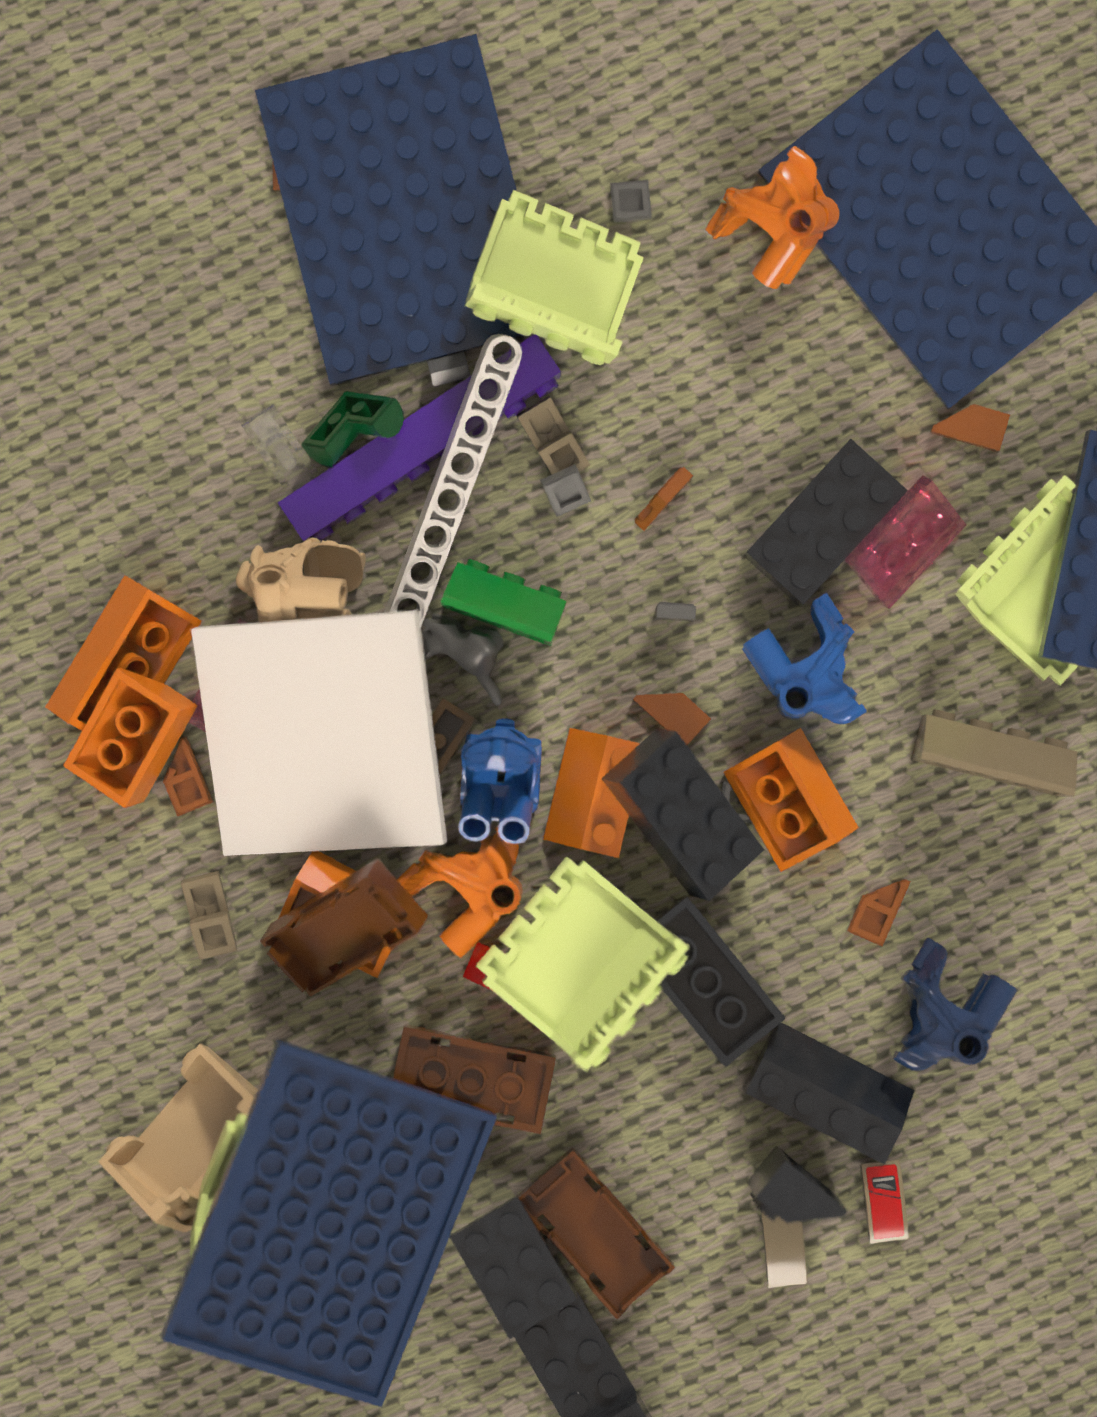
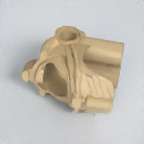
(285, 593)

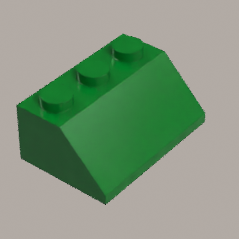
(504, 601)

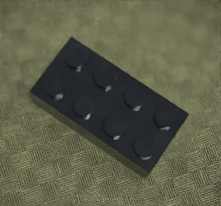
(825, 523)
(683, 814)
(715, 987)

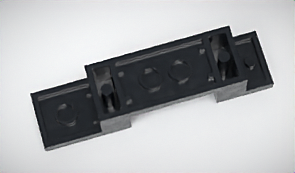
(545, 1314)

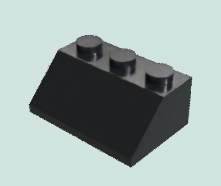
(791, 1192)

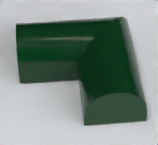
(348, 418)

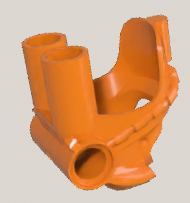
(787, 208)
(475, 879)

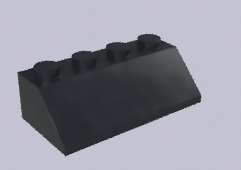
(830, 1092)

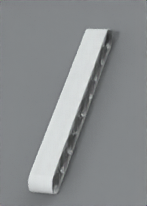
(461, 482)

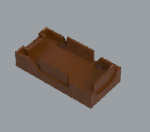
(343, 927)
(478, 1075)
(595, 1232)

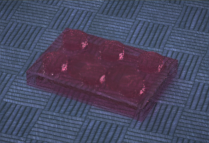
(905, 542)

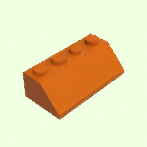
(132, 633)

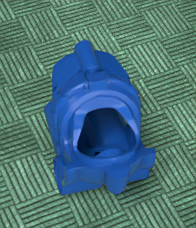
(815, 677)
(487, 799)

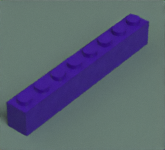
(385, 462)

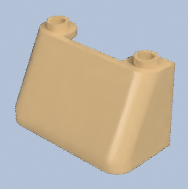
(172, 1155)

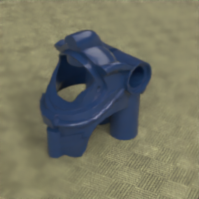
(940, 1023)

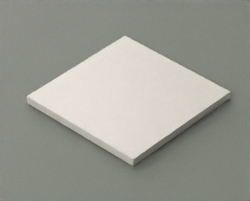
(320, 734)

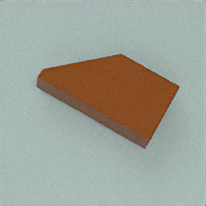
(975, 426)
(663, 497)
(674, 713)
(186, 781)
(877, 912)

